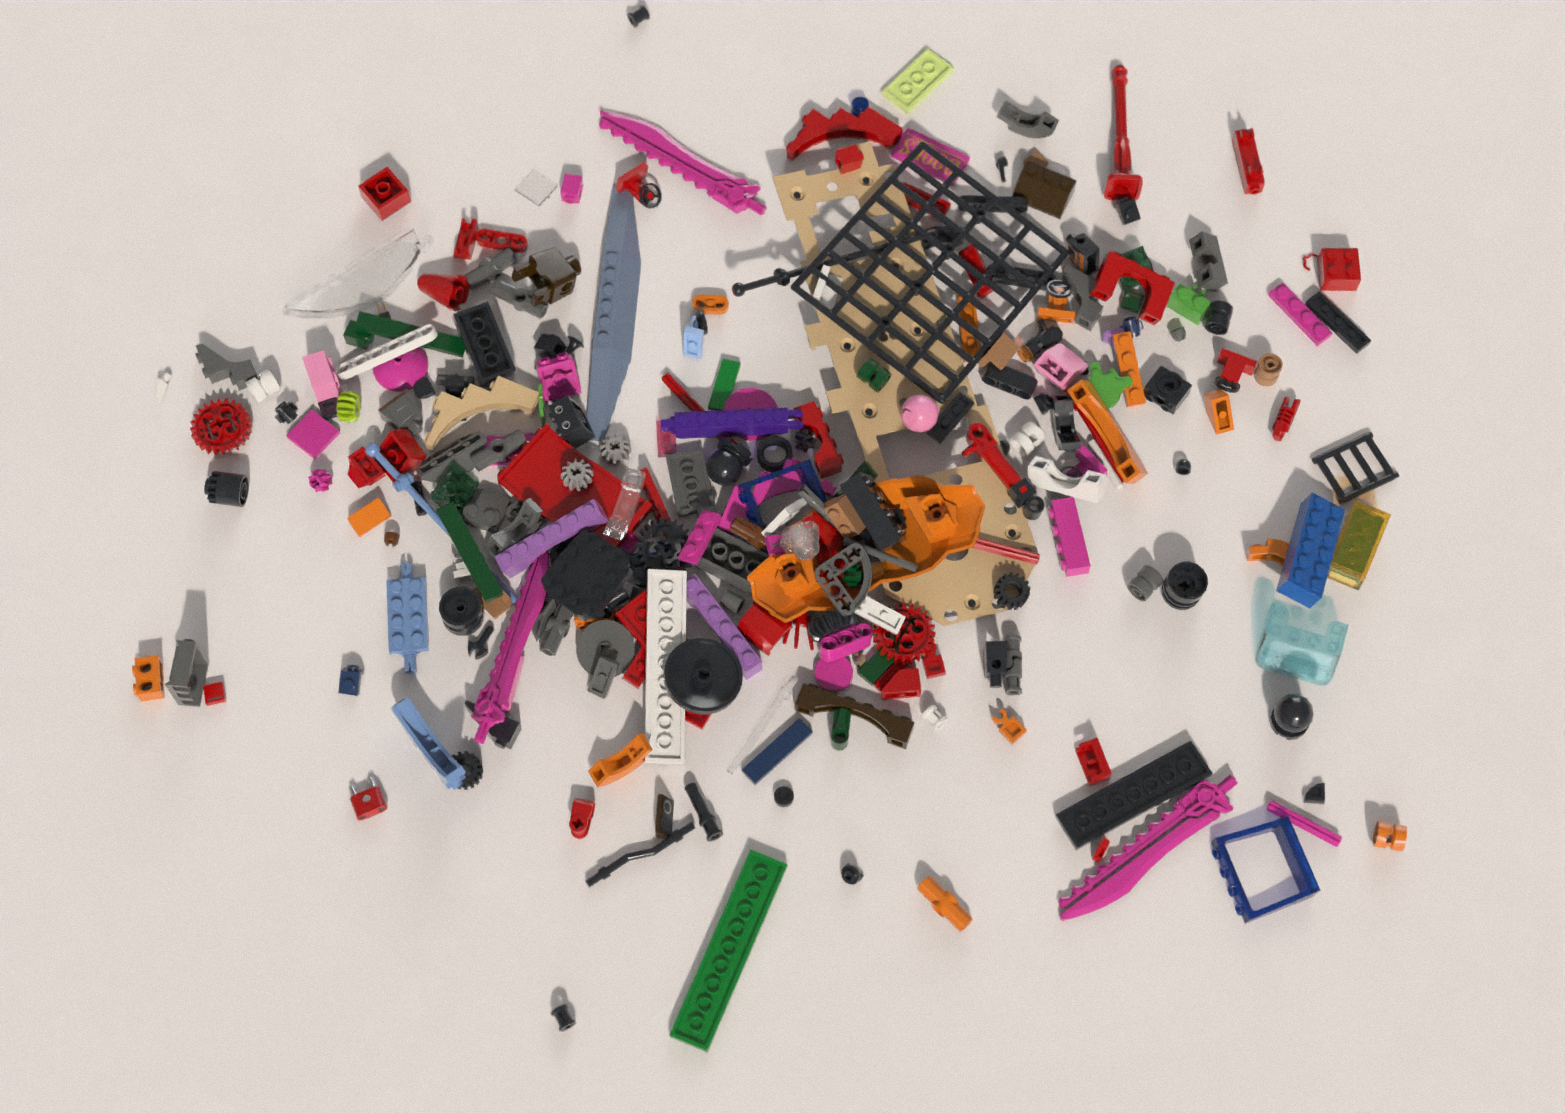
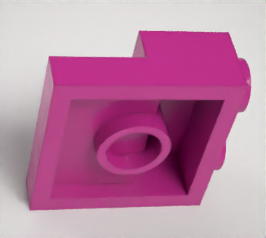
(558, 376)

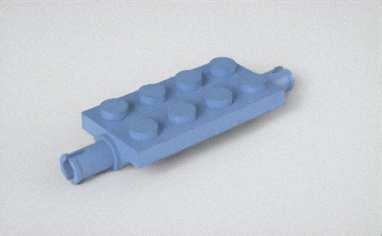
(407, 617)

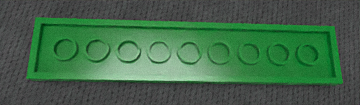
(728, 951)

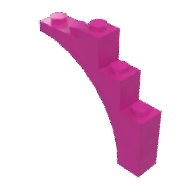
(763, 491)

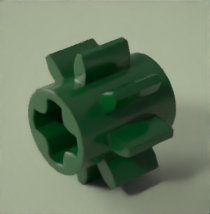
(853, 576)

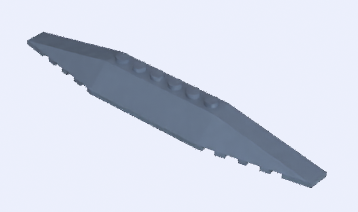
(614, 313)

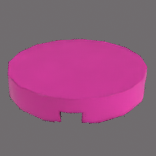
(834, 674)

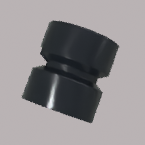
(1219, 317)

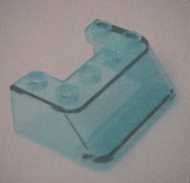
(1298, 651)

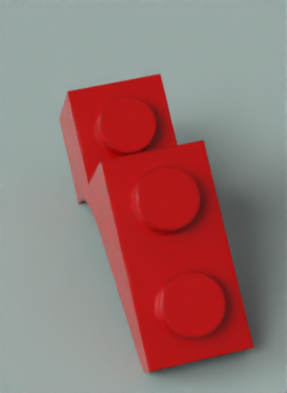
(828, 542)

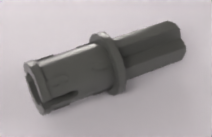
(467, 379)

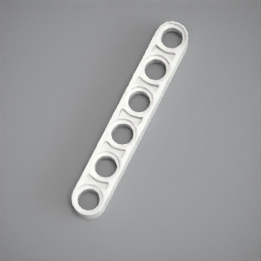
(386, 352)

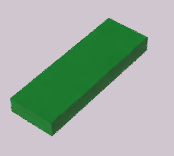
(724, 384)

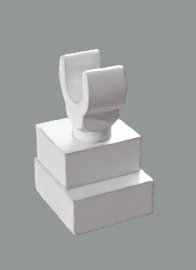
(461, 574)

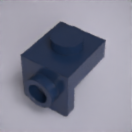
(350, 680)

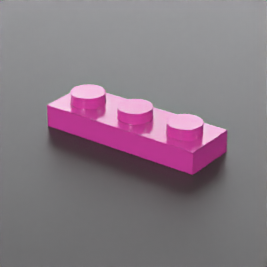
(699, 537)

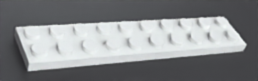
(664, 632)

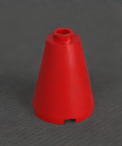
(445, 289)

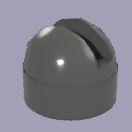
(1178, 334)

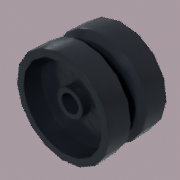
(461, 611)

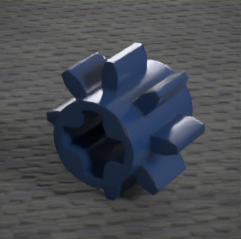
(1133, 325)

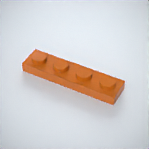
(1128, 366)

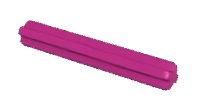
(1304, 823)

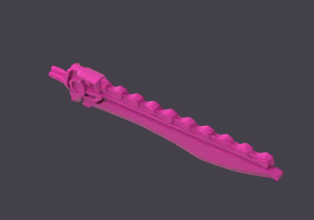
(720, 185)
(495, 695)
(1193, 804)

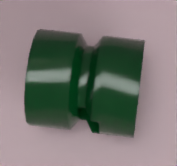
(869, 370)

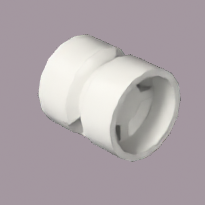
(262, 386)
(1028, 438)

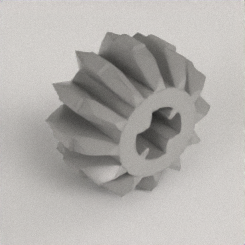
(620, 447)
(577, 475)

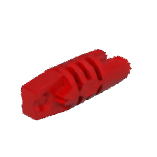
(1284, 418)

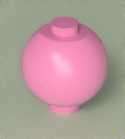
(919, 413)

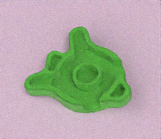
(1108, 385)

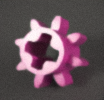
(320, 480)

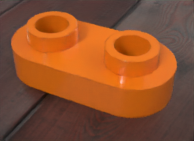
(710, 304)

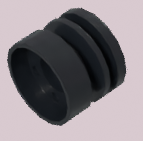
(1191, 578)

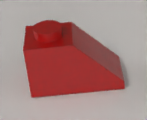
(903, 685)

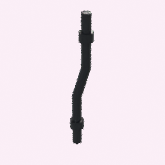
(675, 836)

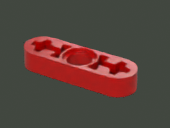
(500, 234)

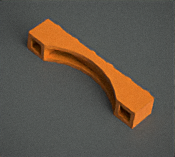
(1123, 455)

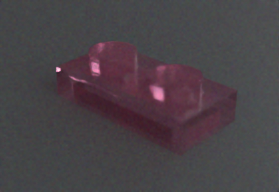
(665, 441)

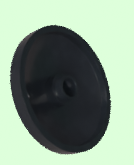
(703, 676)

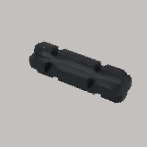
(418, 487)

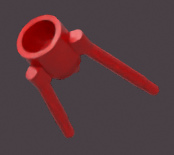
(799, 621)

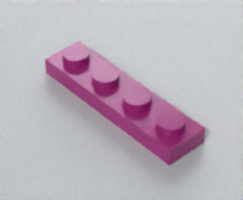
(1300, 314)

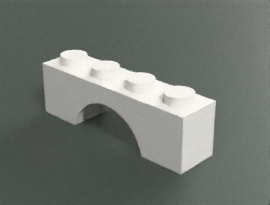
(1045, 475)

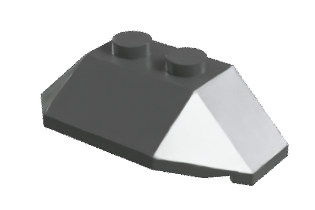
(458, 451)

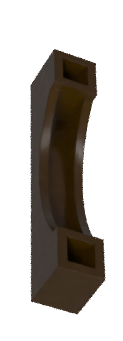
(815, 700)

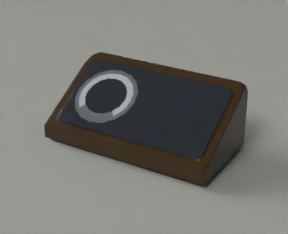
(664, 816)

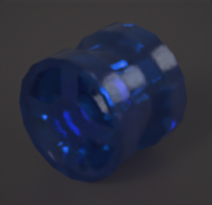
(857, 104)

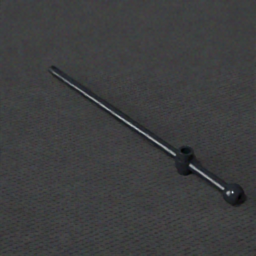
(783, 277)

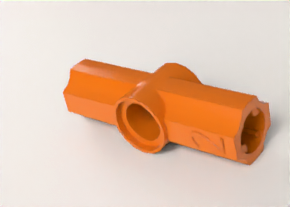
(944, 904)

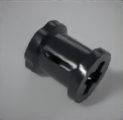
(638, 16)
(563, 1018)

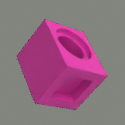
(572, 189)

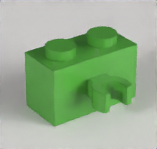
(1189, 303)

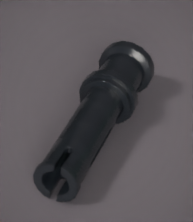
(707, 819)

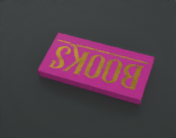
(912, 138)

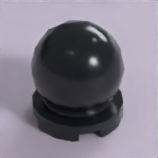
(727, 462)
(1291, 716)

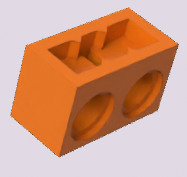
(152, 677)

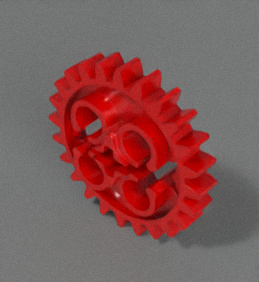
(215, 412)
(919, 641)

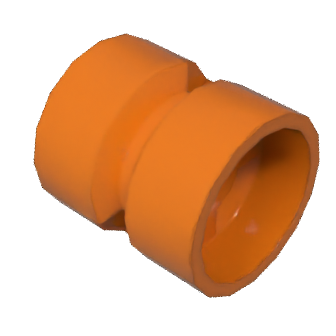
(1396, 833)

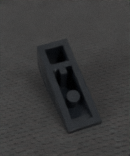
(503, 733)

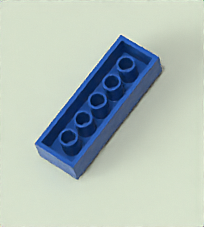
(1310, 550)

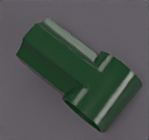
(841, 727)

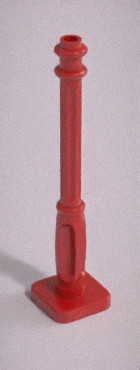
(1121, 182)

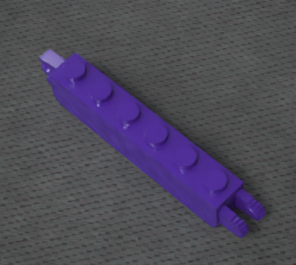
(732, 422)

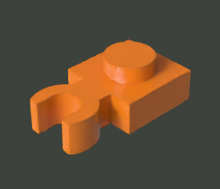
(1010, 728)

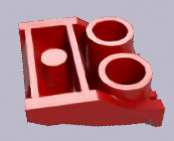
(762, 628)

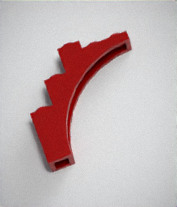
(868, 126)

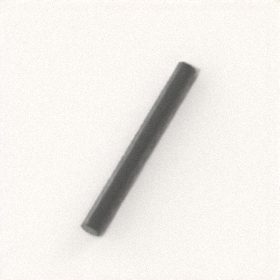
(883, 555)

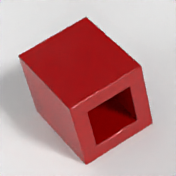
(848, 159)

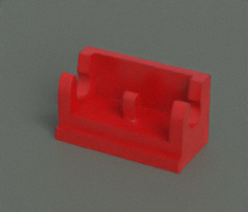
(466, 240)
(1093, 761)

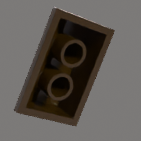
(1045, 189)

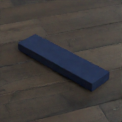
(777, 751)

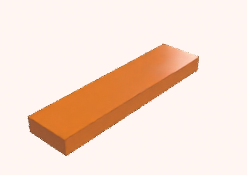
(969, 342)

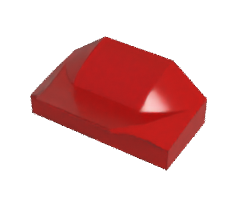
(364, 469)

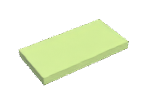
(917, 81)

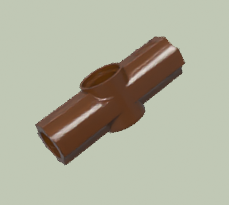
(748, 531)

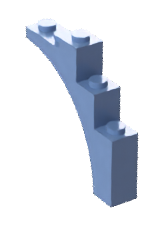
(431, 748)

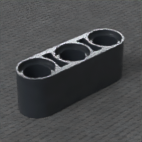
(1010, 381)

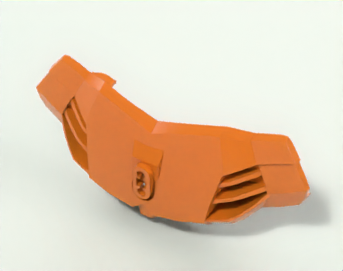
(937, 523)

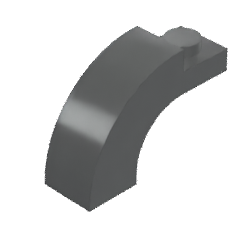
(1027, 124)

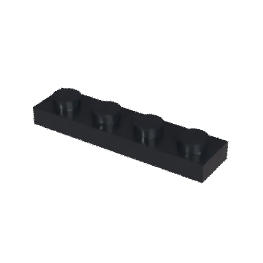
(1338, 322)

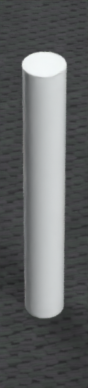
(1101, 457)

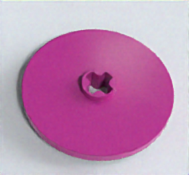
(750, 399)

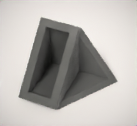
(548, 610)

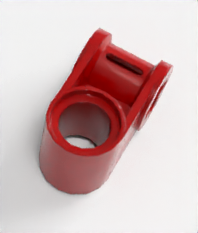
(581, 814)

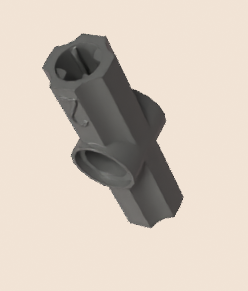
(490, 268)
(511, 295)
(488, 455)
(556, 630)

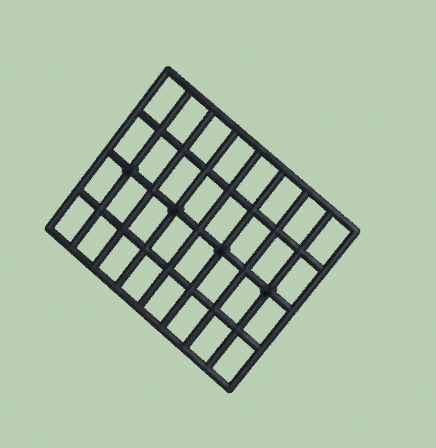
(915, 286)

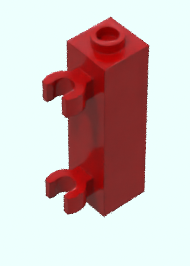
(1248, 161)

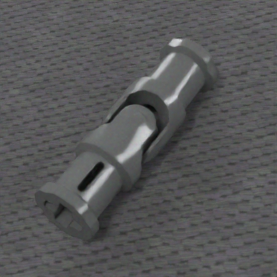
(1013, 665)

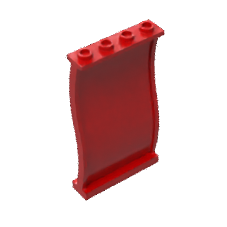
(537, 475)

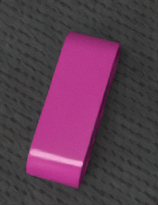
(845, 642)

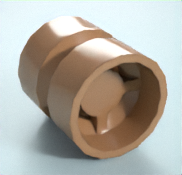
(1268, 369)

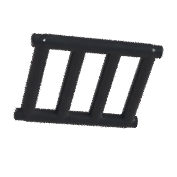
(1352, 446)

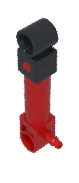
(1019, 489)

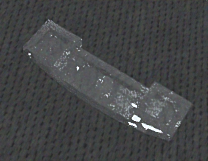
(626, 504)

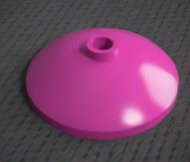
(402, 374)

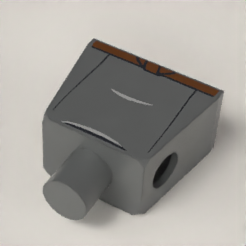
(402, 413)

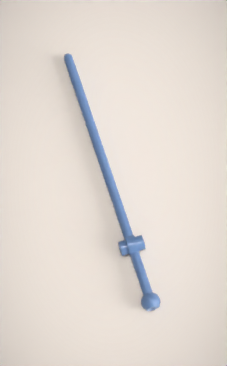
(403, 482)

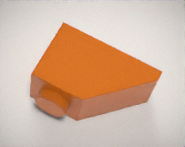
(1219, 411)

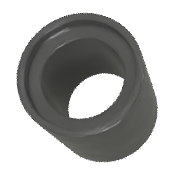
(732, 601)

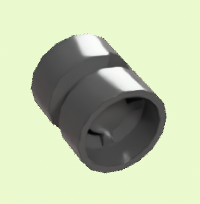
(1144, 583)

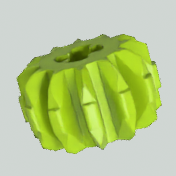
(348, 406)

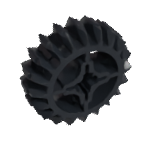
(830, 623)

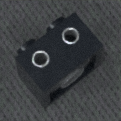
(571, 421)

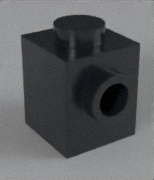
(549, 346)

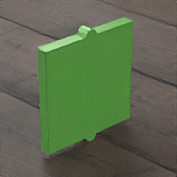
(542, 410)

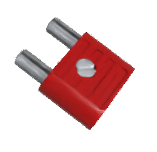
(368, 802)

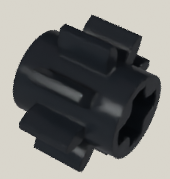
(286, 412)
(804, 440)

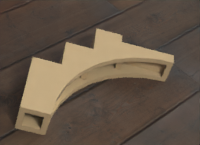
(474, 400)

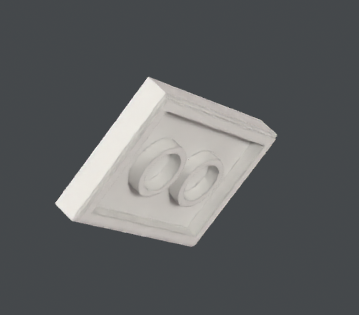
(785, 517)

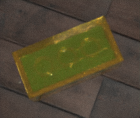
(1357, 544)

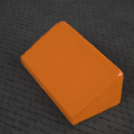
(368, 517)

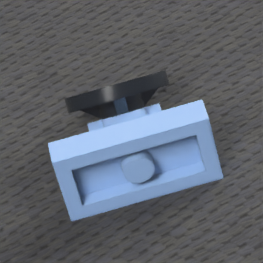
(694, 335)

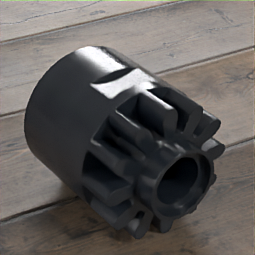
(227, 488)

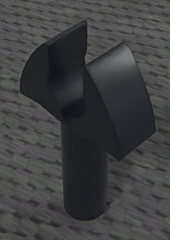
(480, 643)

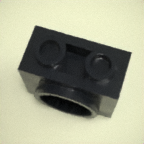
(1167, 399)

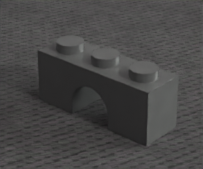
(1207, 249)

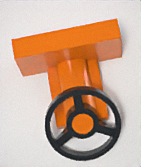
(1057, 303)

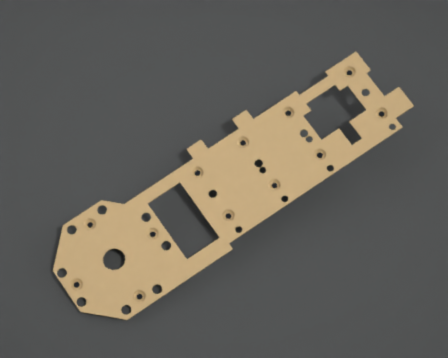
(952, 585)

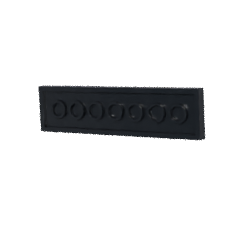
(1133, 795)

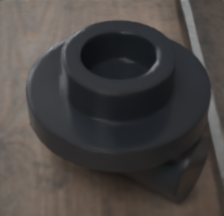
(1043, 402)
(851, 874)

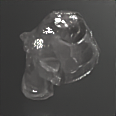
(801, 540)

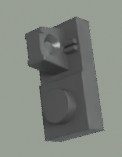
(603, 676)

